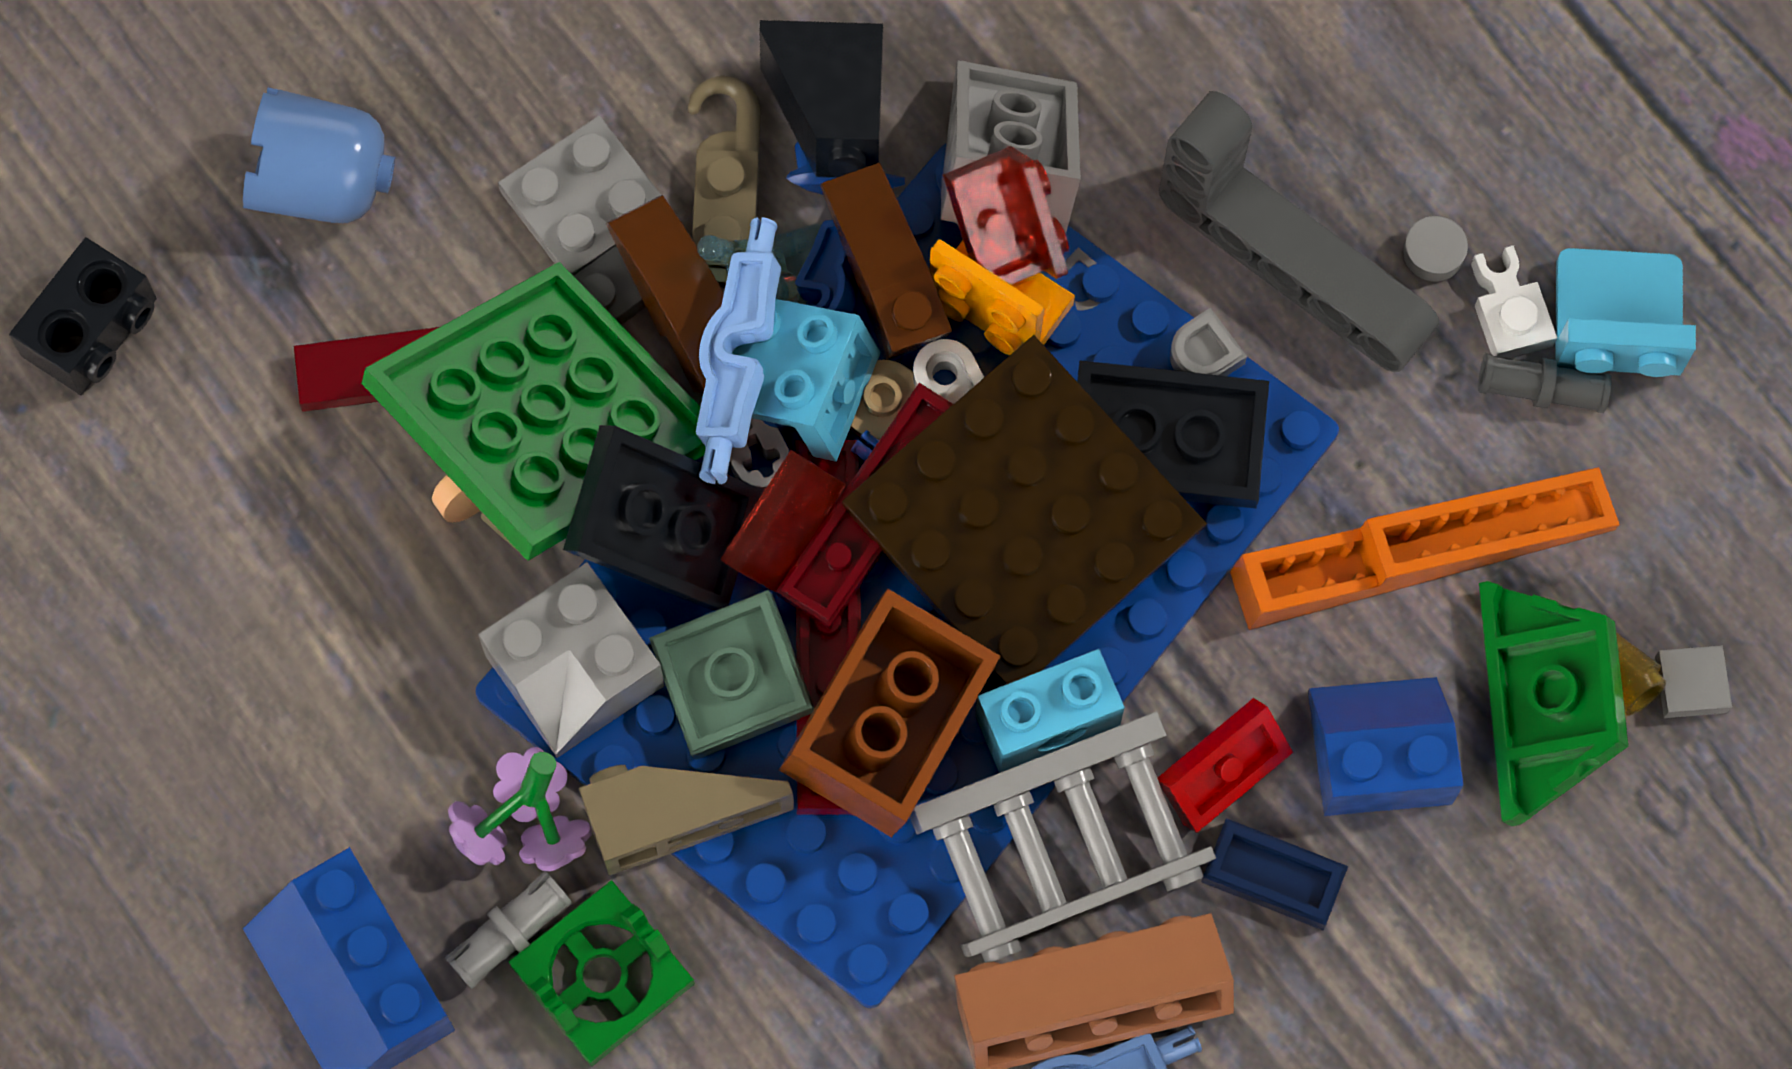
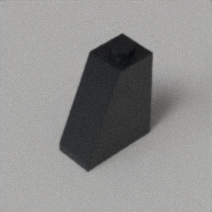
(827, 89)

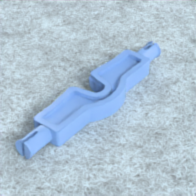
(732, 379)

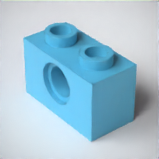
(1049, 710)

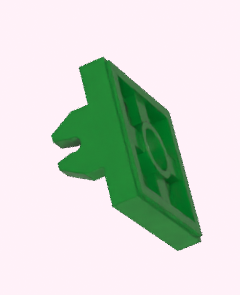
(604, 907)

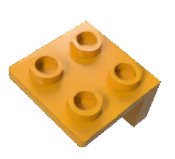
(1002, 310)

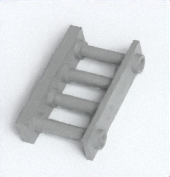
(1071, 773)

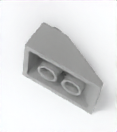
(1018, 110)

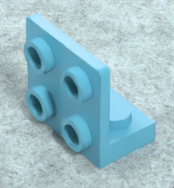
(813, 373)

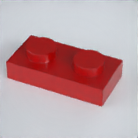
(1225, 765)

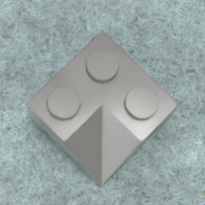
(572, 659)

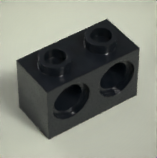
(69, 309)

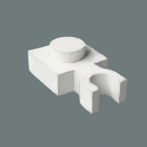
(1511, 314)

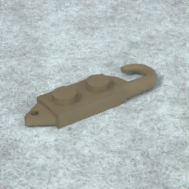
(727, 168)

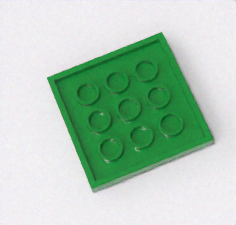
(518, 397)

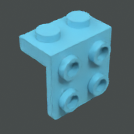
(1621, 313)

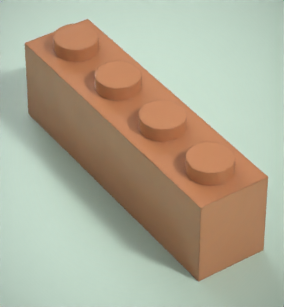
(1095, 993)

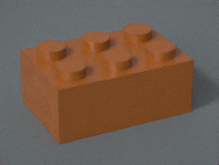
(889, 713)

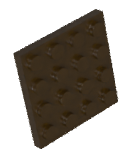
(1024, 513)

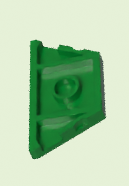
(1550, 696)

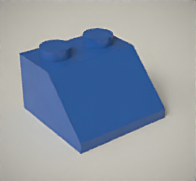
(1385, 746)

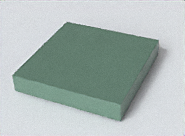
(732, 675)

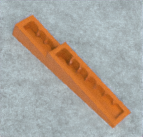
(1420, 546)

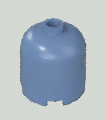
(316, 159)

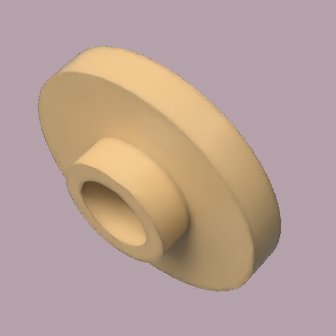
(883, 398)

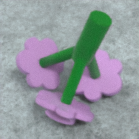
(527, 791)

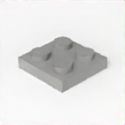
(575, 191)

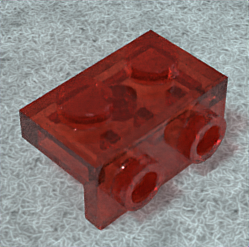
(1007, 217)
(783, 521)

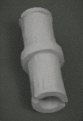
(508, 929)

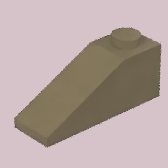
(665, 810)

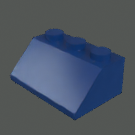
(346, 970)

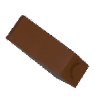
(886, 262)

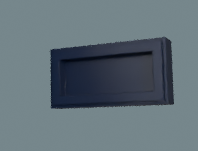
(1275, 874)

